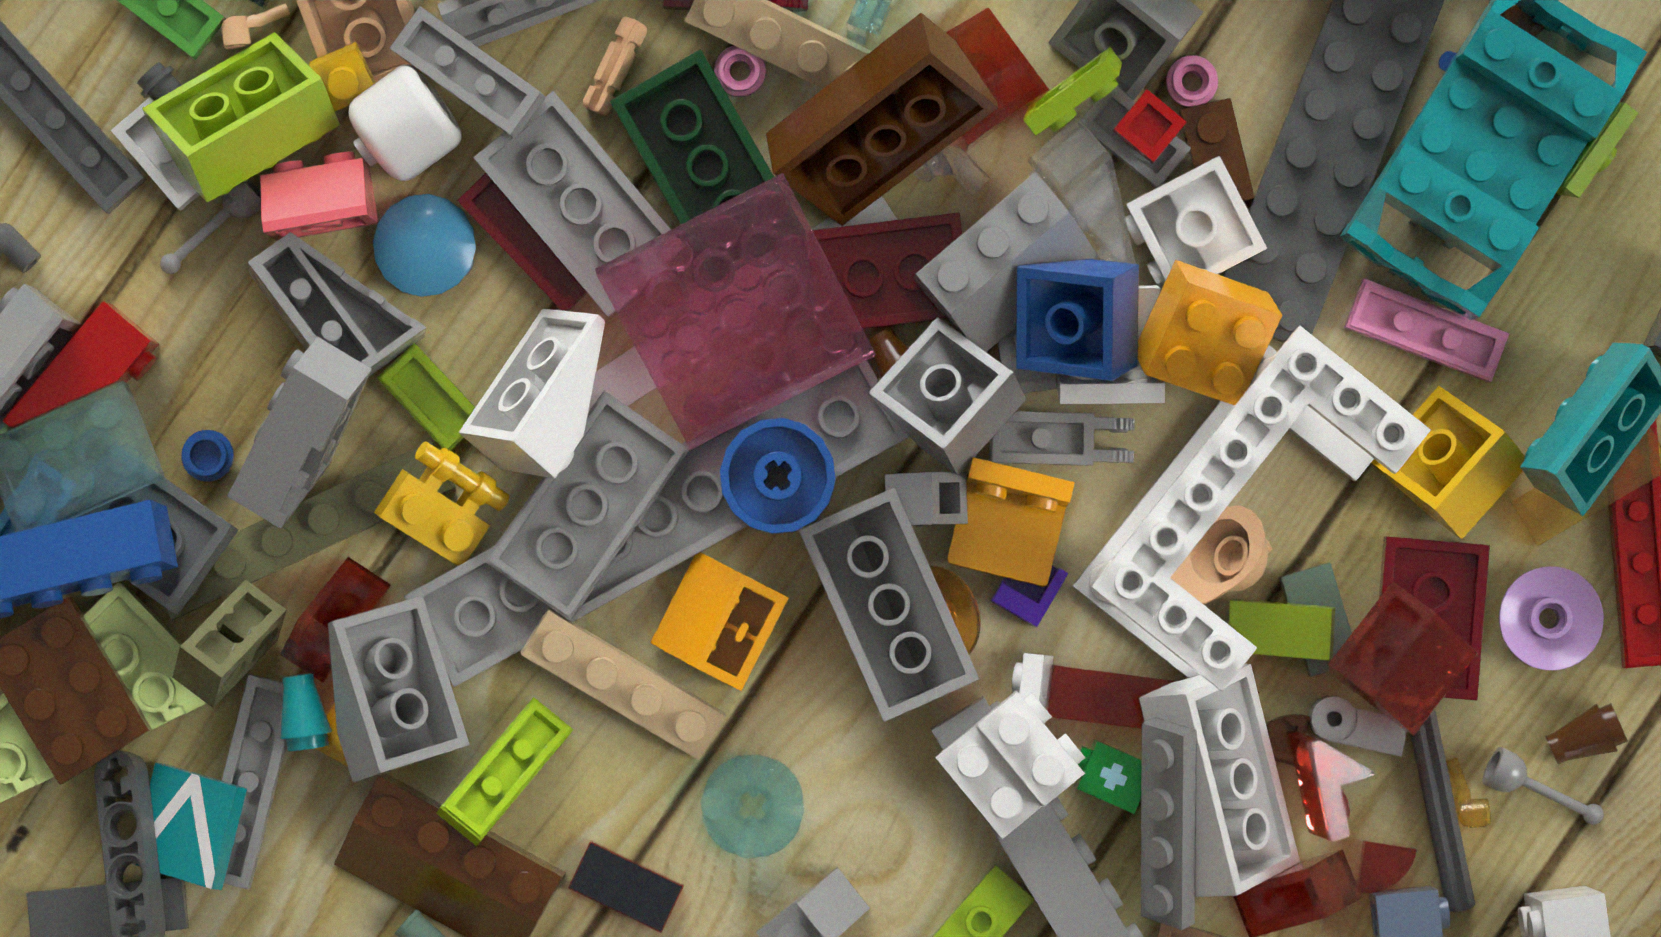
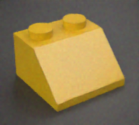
(1458, 465)

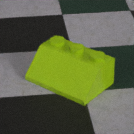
(242, 116)

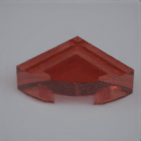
(1383, 865)

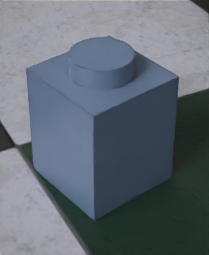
(1409, 912)

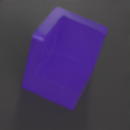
(1028, 600)

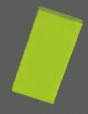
(428, 396)
(1285, 628)

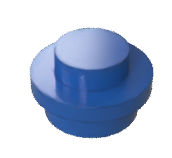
(207, 455)

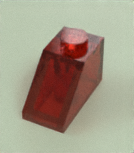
(347, 593)
(1299, 895)

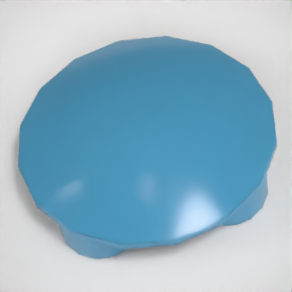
(424, 245)

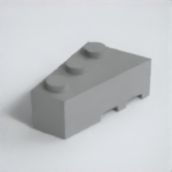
(326, 302)

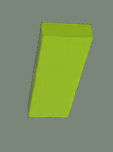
(504, 771)

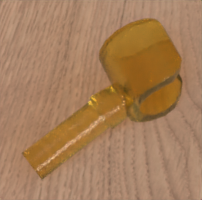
(1471, 812)

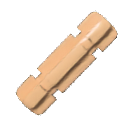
(615, 66)

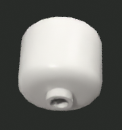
(403, 124)

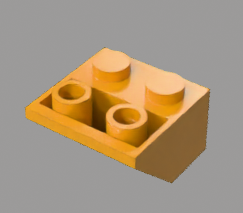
(719, 620)

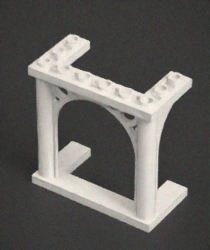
(1293, 389)

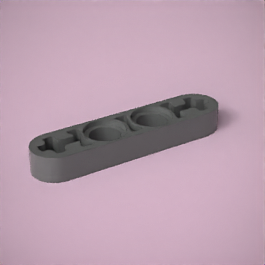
(138, 848)

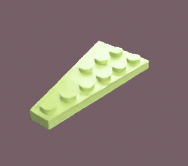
(145, 660)

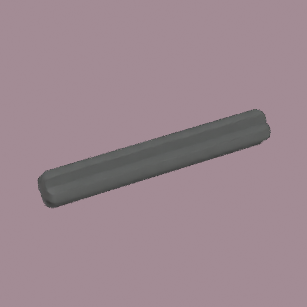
(1442, 816)

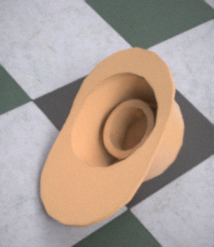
(1226, 557)

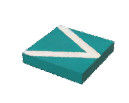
(194, 824)

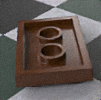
(67, 691)

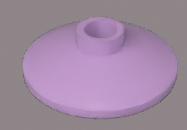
(1577, 621)

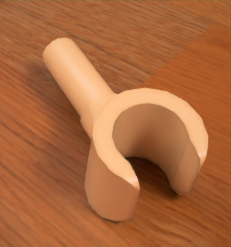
(236, 28)

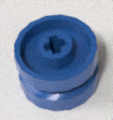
(747, 470)

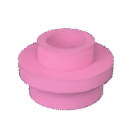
(1198, 66)
(739, 88)

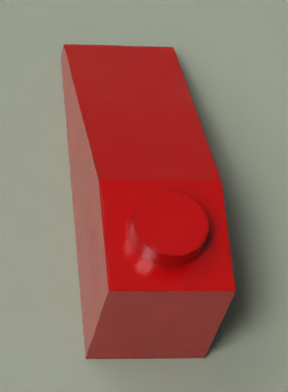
(99, 355)

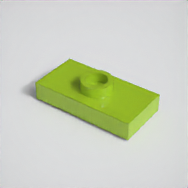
(1598, 152)
(988, 908)

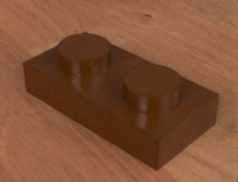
(1213, 133)

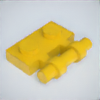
(432, 517)

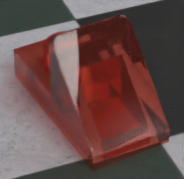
(1320, 775)

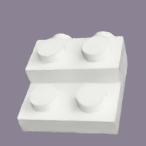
(1195, 222)
(1012, 762)

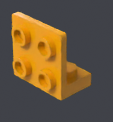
(1010, 522)

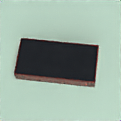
(626, 886)

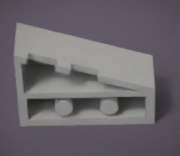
(300, 431)

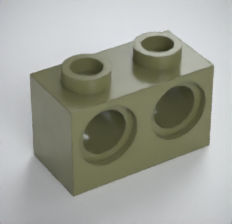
(229, 643)

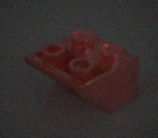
(1402, 658)

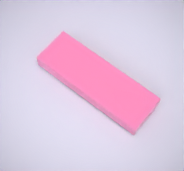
(1426, 330)

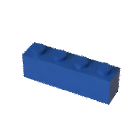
(85, 555)

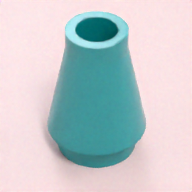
(303, 714)

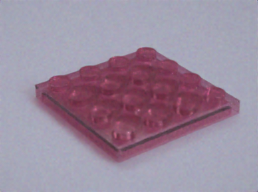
(735, 311)

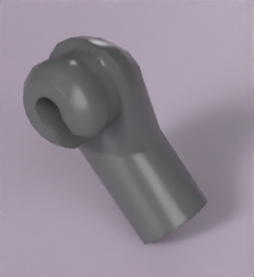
(17, 248)

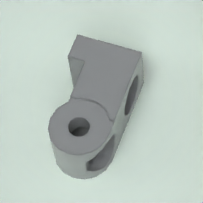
(1341, 723)

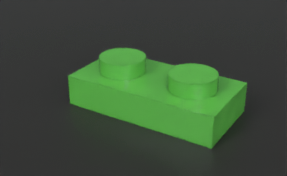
(183, 22)

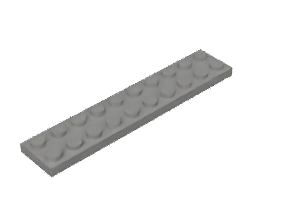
(488, 617)

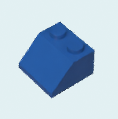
(1078, 318)

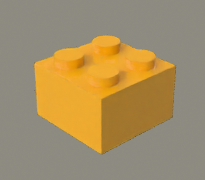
(1207, 333)

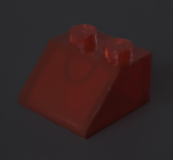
(1001, 68)

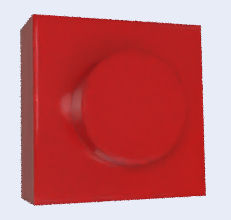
(1149, 126)

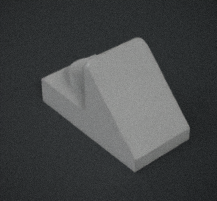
(820, 912)

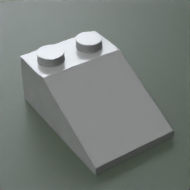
(391, 690)

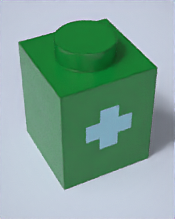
(1111, 776)

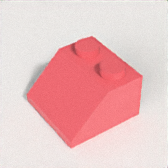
(317, 197)

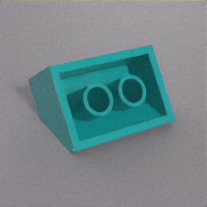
(1597, 427)

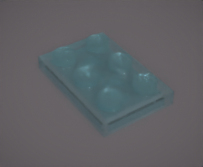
(76, 459)

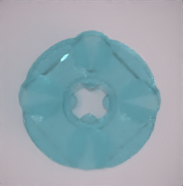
(748, 835)

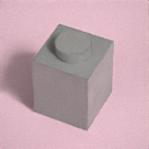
(931, 497)

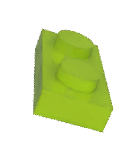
(1057, 105)

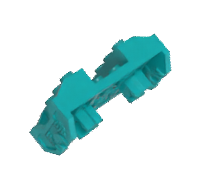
(1494, 146)

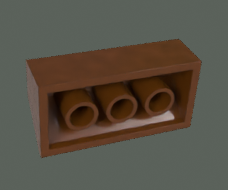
(880, 120)
(435, 869)

